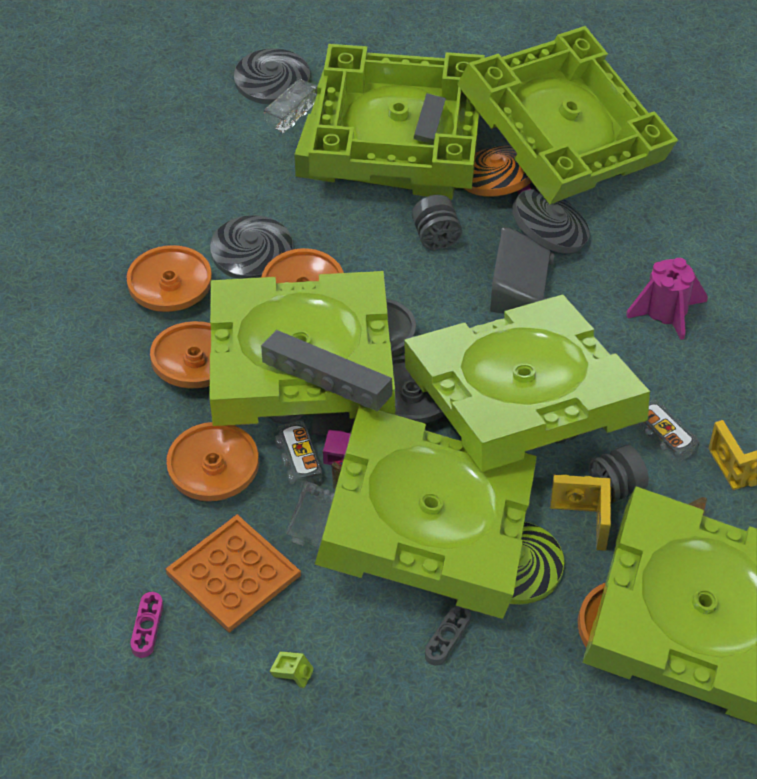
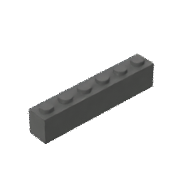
(327, 370)

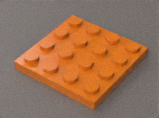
(233, 573)

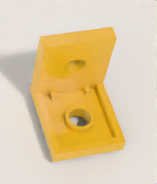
(736, 466)
(590, 495)

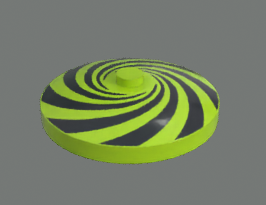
(539, 565)

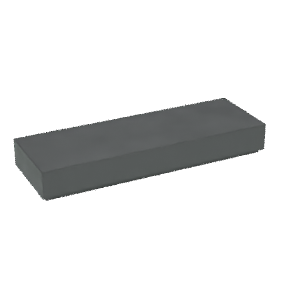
(429, 118)

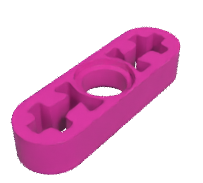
(144, 615)

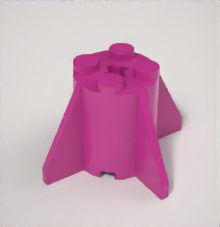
(669, 294)

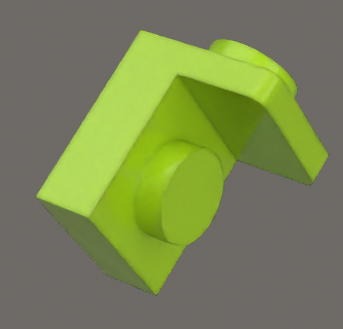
(292, 666)

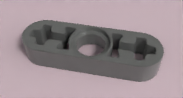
(447, 645)

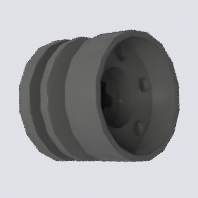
(436, 222)
(623, 468)

